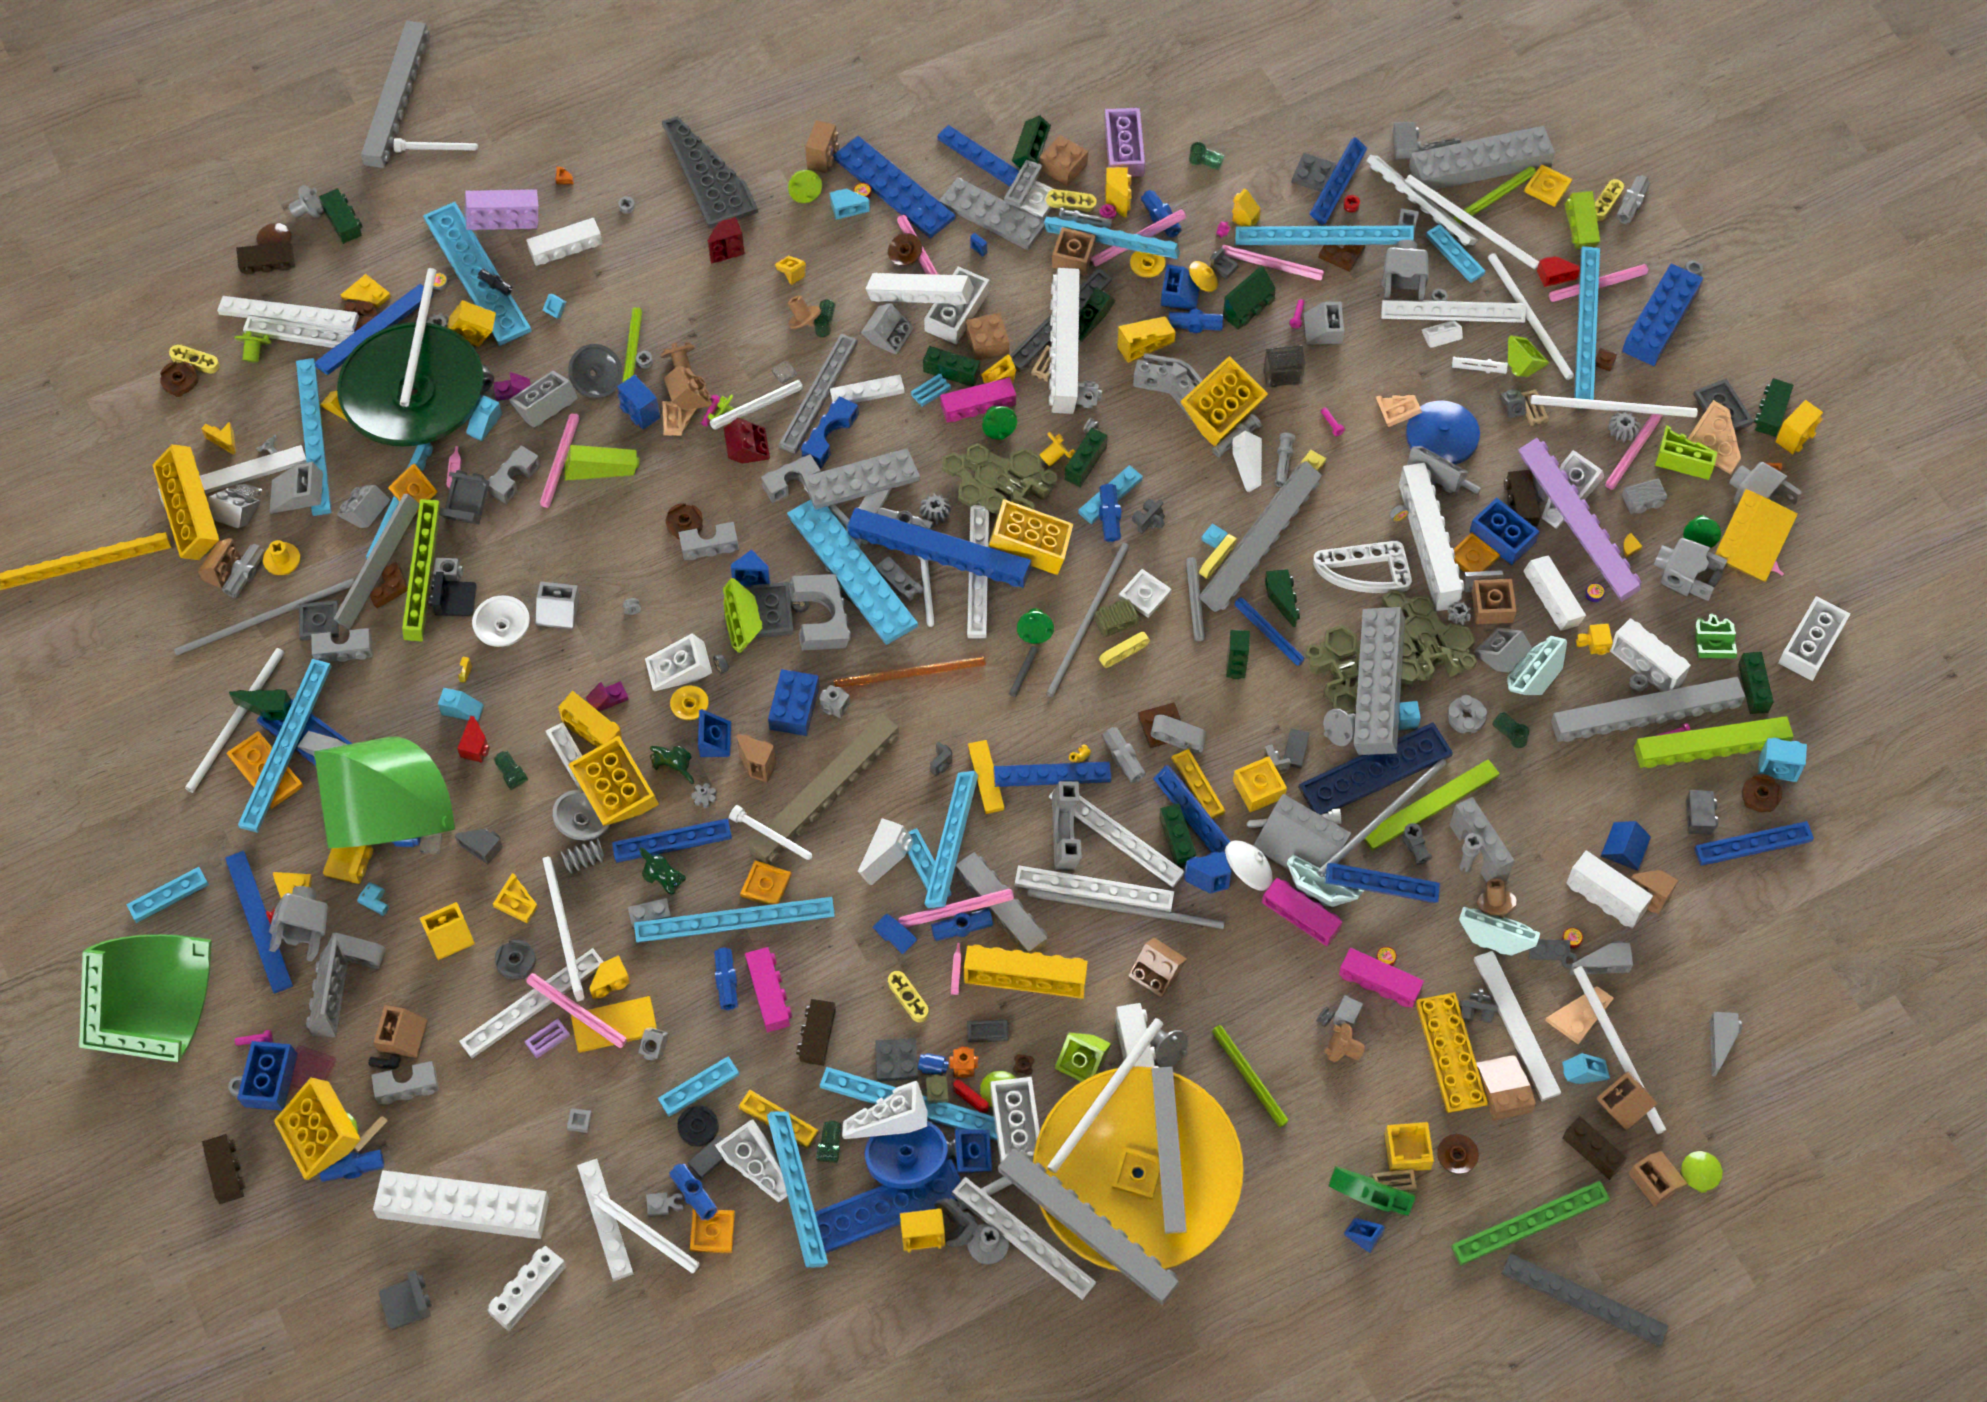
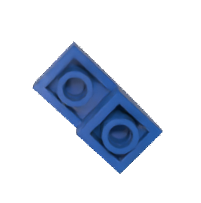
(895, 932)

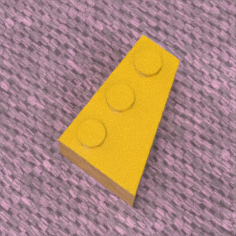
(1144, 337)
(587, 721)

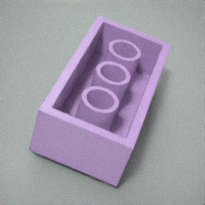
(1125, 140)
(501, 209)

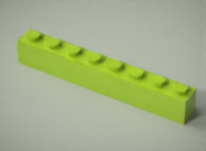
(421, 570)
(1710, 742)

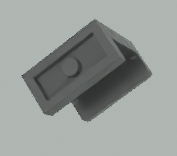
(465, 497)

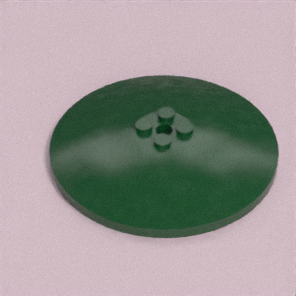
(446, 379)

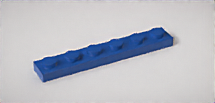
(978, 155)
(1338, 181)
(1051, 774)
(1192, 810)
(672, 840)
(1753, 843)
(1382, 882)

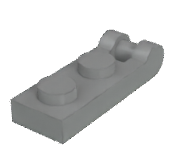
(898, 579)

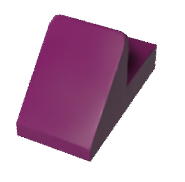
(507, 389)
(604, 698)

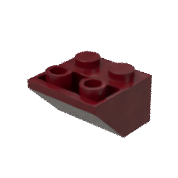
(726, 241)
(746, 441)

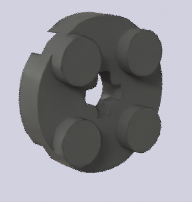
(515, 970)

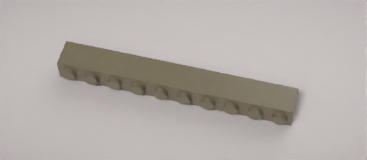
(826, 787)

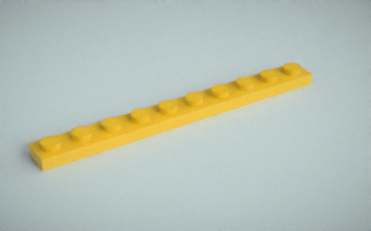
(84, 560)

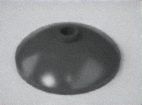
(603, 362)

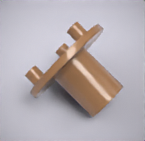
(802, 313)
(678, 354)
(1496, 899)
(1343, 1044)

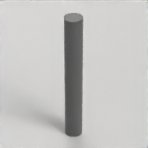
(1023, 671)

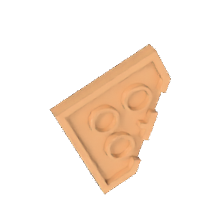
(1718, 433)

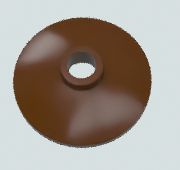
(900, 245)
(1459, 1145)

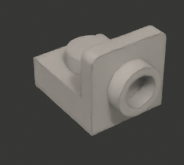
(1281, 765)

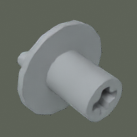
(306, 203)
(1339, 726)
(1170, 1047)
(988, 1245)

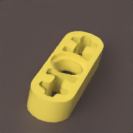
(1607, 193)
(1082, 197)
(198, 365)
(1218, 556)
(1124, 649)
(908, 1005)

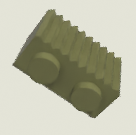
(1116, 617)

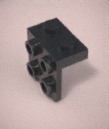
(452, 597)

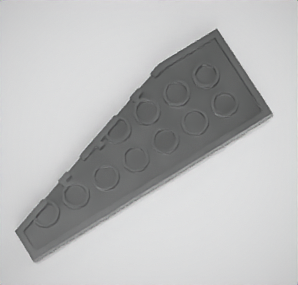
(712, 182)

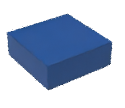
(978, 244)

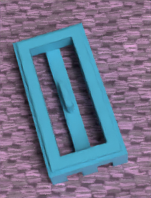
(929, 387)

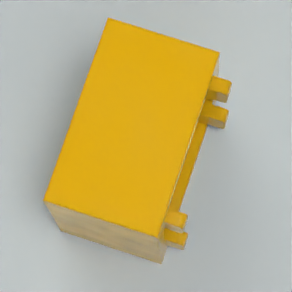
(472, 322)
(1799, 427)
(1259, 784)
(1409, 1147)
(922, 1229)

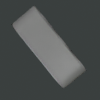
(1178, 733)
(360, 951)

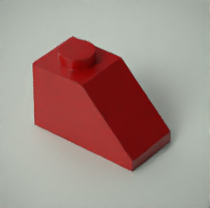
(1556, 271)
(473, 742)

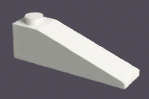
(1585, 478)
(896, 1114)
(754, 1158)

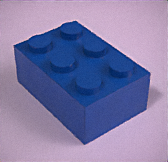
(1504, 531)
(793, 702)
(267, 1075)

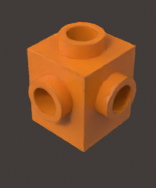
(963, 1062)

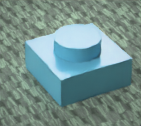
(554, 306)
(1214, 536)

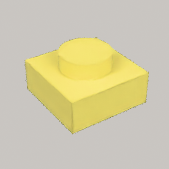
(1314, 460)

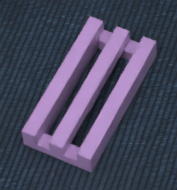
(552, 1043)

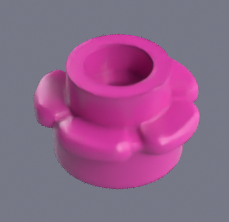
(1111, 214)
(1223, 229)

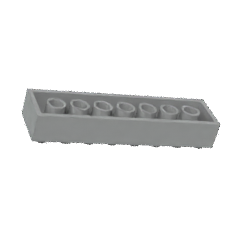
(1482, 158)
(1379, 681)

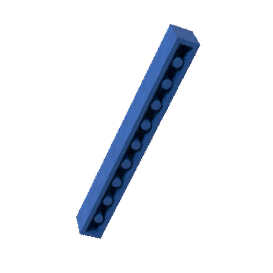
(939, 547)

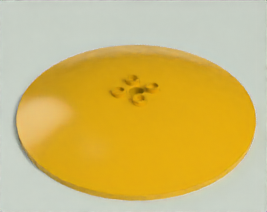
(1126, 1139)

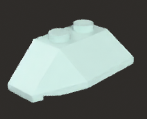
(1538, 668)
(1310, 883)
(1497, 933)

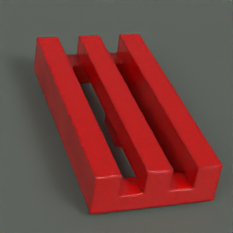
(970, 1096)

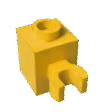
(1597, 638)

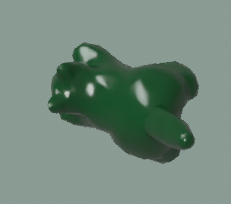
(676, 758)
(658, 869)

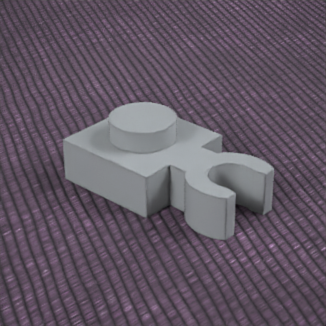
(659, 1204)

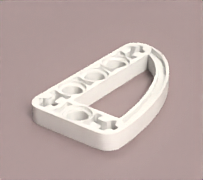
(1323, 568)

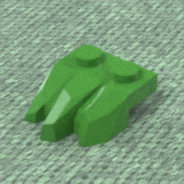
(1715, 638)

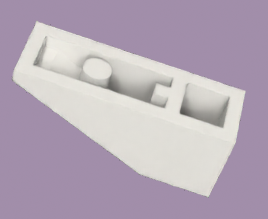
(1248, 456)

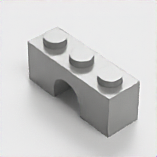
(520, 463)
(776, 482)
(723, 542)
(357, 647)
(423, 1082)

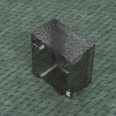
(1284, 366)

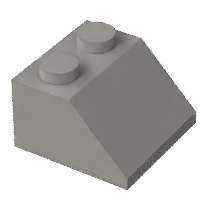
(1503, 649)

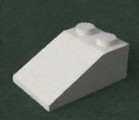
(679, 663)
(885, 850)

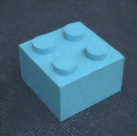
(1782, 759)

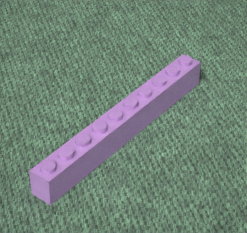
(1579, 519)

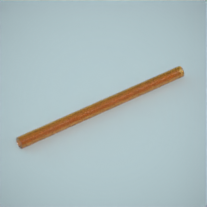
(910, 672)

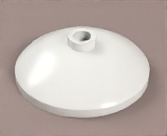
(501, 612)
(1249, 865)

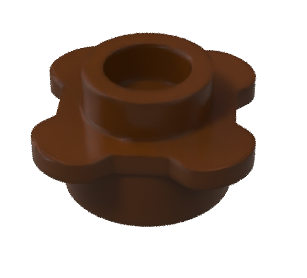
(1027, 1060)

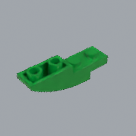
(1371, 1192)

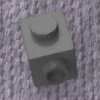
(1223, 264)
(1514, 402)
(942, 761)

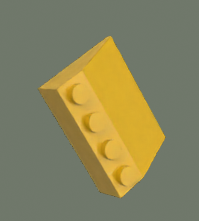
(1223, 400)
(1755, 535)
(1031, 536)
(613, 782)
(316, 1128)

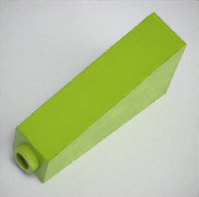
(599, 462)

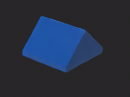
(750, 570)
(713, 735)
(1626, 844)
(973, 1150)

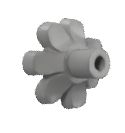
(268, 445)
(704, 795)

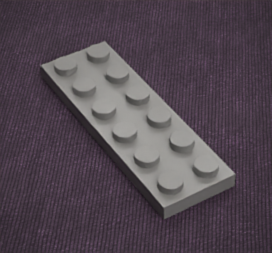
(992, 213)
(861, 478)

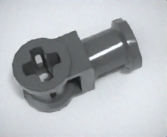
(1416, 843)

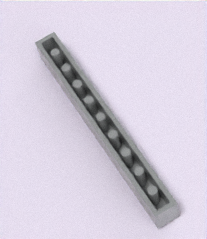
(395, 94)
(1260, 536)
(1647, 709)
(1088, 1226)

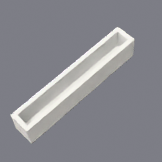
(919, 288)

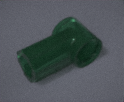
(1201, 155)
(824, 320)
(1511, 728)
(512, 773)
(829, 1147)

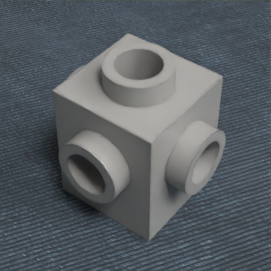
(1085, 400)
(834, 701)

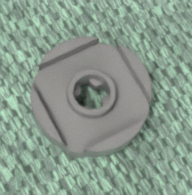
(1466, 704)

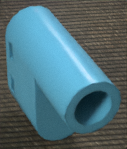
(372, 898)

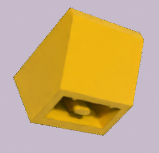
(1118, 190)
(447, 931)

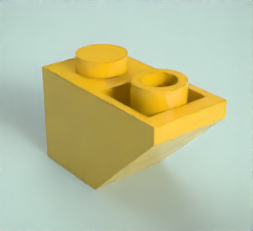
(1245, 210)
(609, 977)

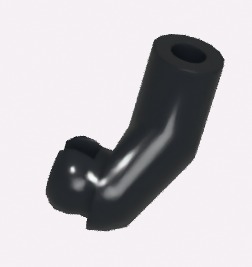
(382, 1063)

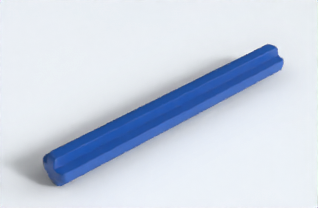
(1269, 631)

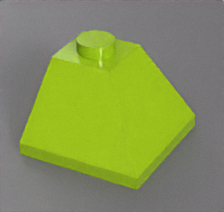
(1524, 357)
(1082, 1055)

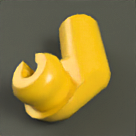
(1080, 757)

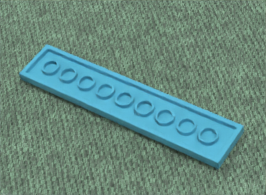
(467, 259)
(853, 571)

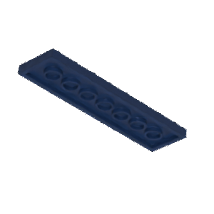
(1375, 771)

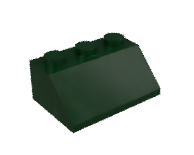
(1249, 298)

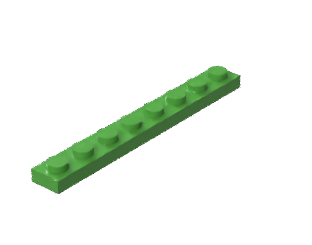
(1530, 1223)

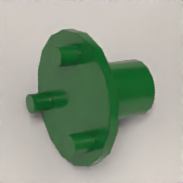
(999, 422)
(1703, 531)
(1035, 626)

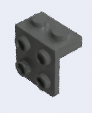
(965, 1222)
(405, 1301)

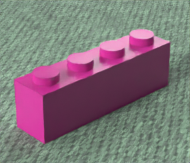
(977, 399)
(1302, 912)
(1381, 978)
(767, 989)

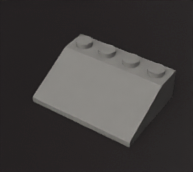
(1299, 832)
(328, 991)

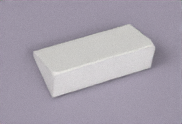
(1442, 333)

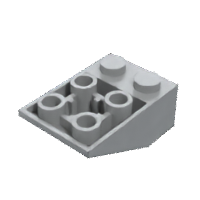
(296, 488)

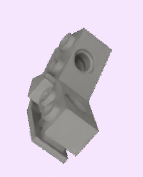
(1169, 376)

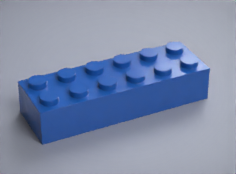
(1662, 314)

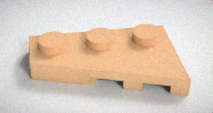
(1578, 1016)

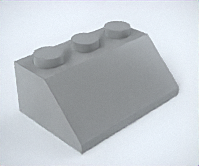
(544, 398)
(1441, 470)

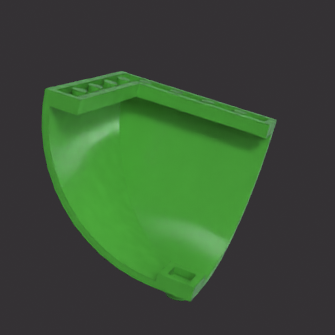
(381, 793)
(144, 994)

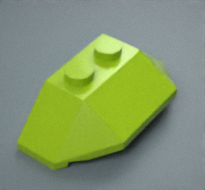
(740, 615)

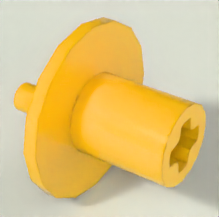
(1055, 450)
(281, 558)

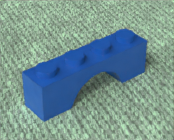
(840, 415)

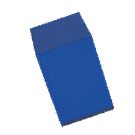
(1364, 1233)

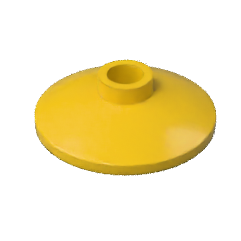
(1139, 261)
(1203, 276)
(688, 695)

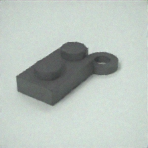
(1436, 144)
(1552, 950)

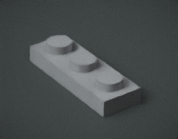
(1023, 183)

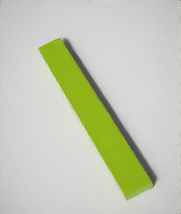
(1432, 803)

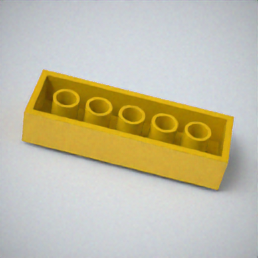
(185, 502)
(1025, 971)

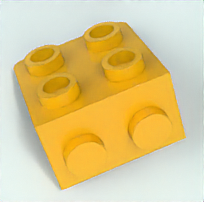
(348, 863)

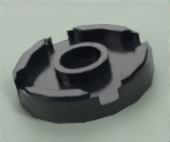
(697, 1126)

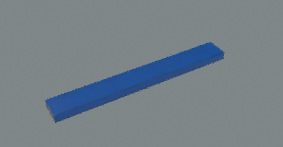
(387, 318)
(258, 921)

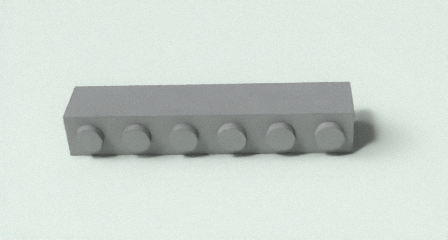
(1009, 914)

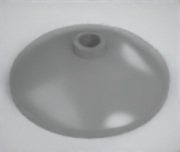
(575, 808)

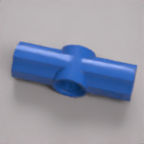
(1159, 211)
(1196, 321)
(1110, 512)
(950, 928)
(726, 978)
(353, 1165)
(698, 1200)

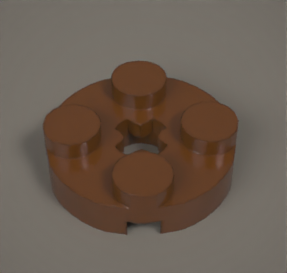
(362, 308)
(180, 386)
(680, 511)
(1756, 802)

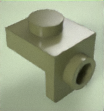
(936, 1089)

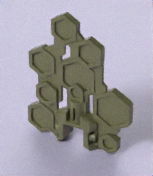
(992, 474)
(1422, 628)
(1339, 644)

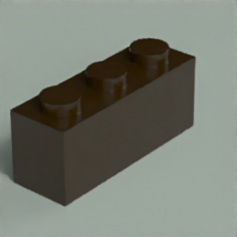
(265, 257)
(1522, 495)
(816, 1032)
(1594, 1147)
(223, 1168)

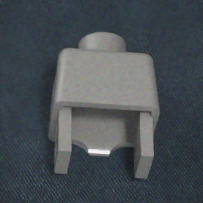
(1405, 268)
(1765, 482)
(1683, 566)
(299, 920)

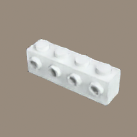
(564, 241)
(1554, 593)
(526, 1288)

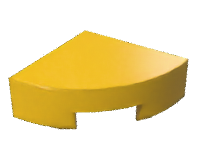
(1631, 545)
(466, 663)

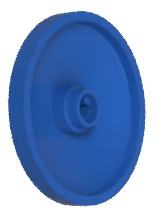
(1444, 430)
(907, 1158)

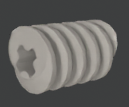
(583, 856)

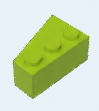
(1582, 219)
(1684, 455)

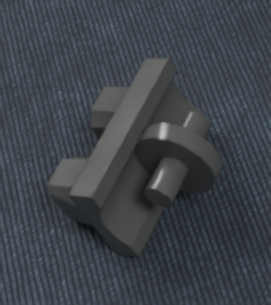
(1153, 517)
(1487, 1009)

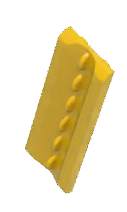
(1451, 1052)

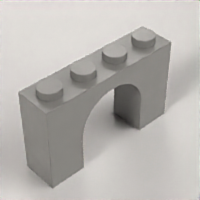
(824, 590)
(1066, 848)
(1496, 858)

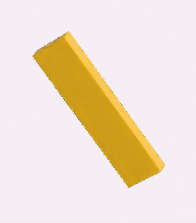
(984, 767)
(1198, 783)
(760, 1107)

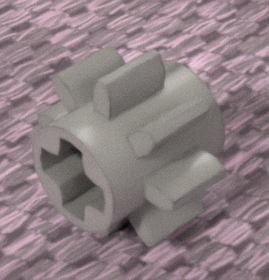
(1459, 613)

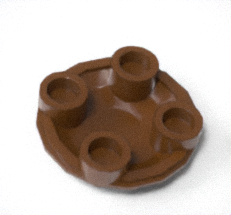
(273, 234)

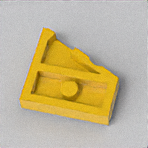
(367, 290)
(287, 881)
(515, 900)

